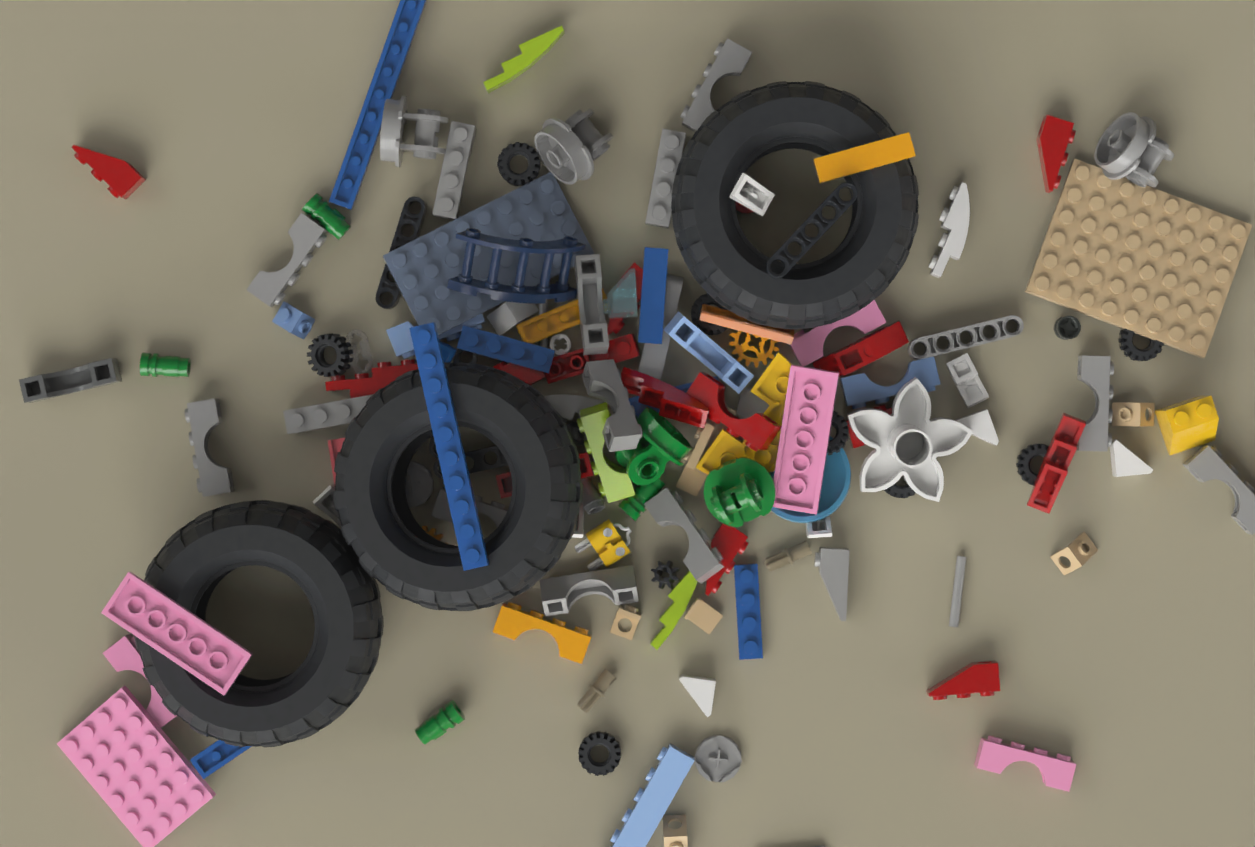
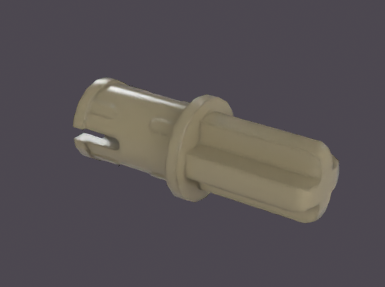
(788, 556)
(596, 691)

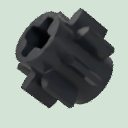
(664, 580)

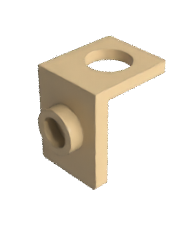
(1132, 414)
(1078, 553)
(629, 612)
(703, 615)
(678, 836)

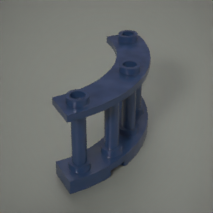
(517, 291)

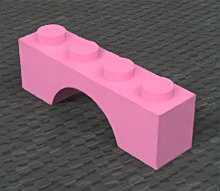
(809, 346)
(125, 656)
(996, 756)

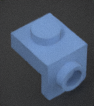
(293, 320)

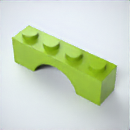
(614, 478)

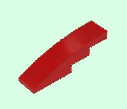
(670, 400)
(1056, 463)

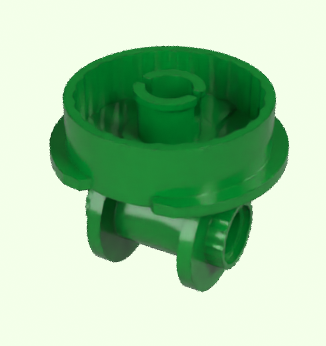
(657, 446)
(739, 491)

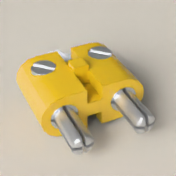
(606, 543)

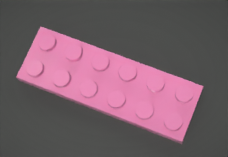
(804, 438)
(177, 633)

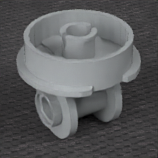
(392, 129)
(571, 146)
(1132, 150)

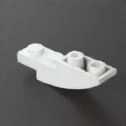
(957, 223)

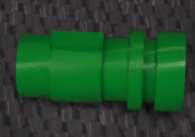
(328, 218)
(164, 365)
(635, 504)
(440, 722)

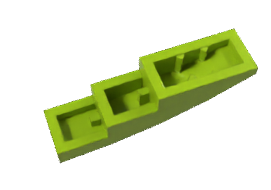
(531, 51)
(681, 596)

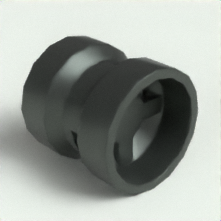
(1072, 327)

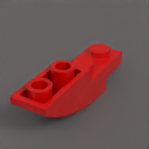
(864, 350)
(574, 362)
(364, 386)

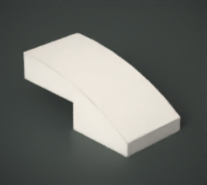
(967, 380)

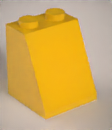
(1188, 423)

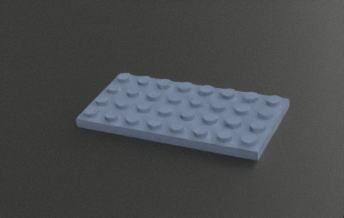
(428, 262)

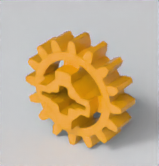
(744, 347)

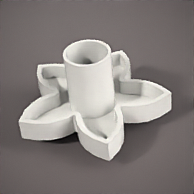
(906, 443)

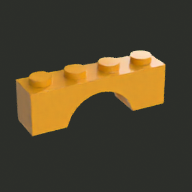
(514, 621)

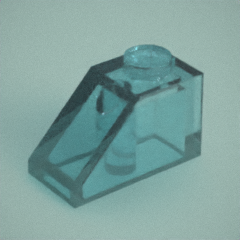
(622, 298)

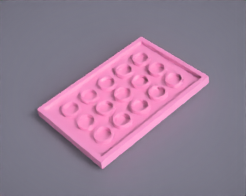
(136, 768)

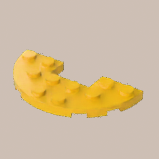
(770, 388)

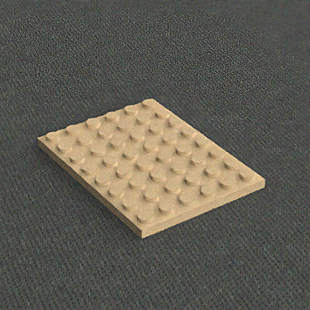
(1138, 258)

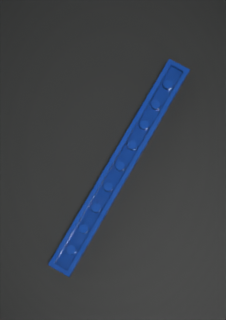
(380, 89)
(449, 446)

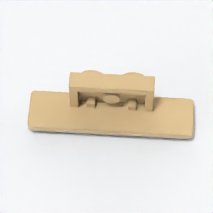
(692, 478)

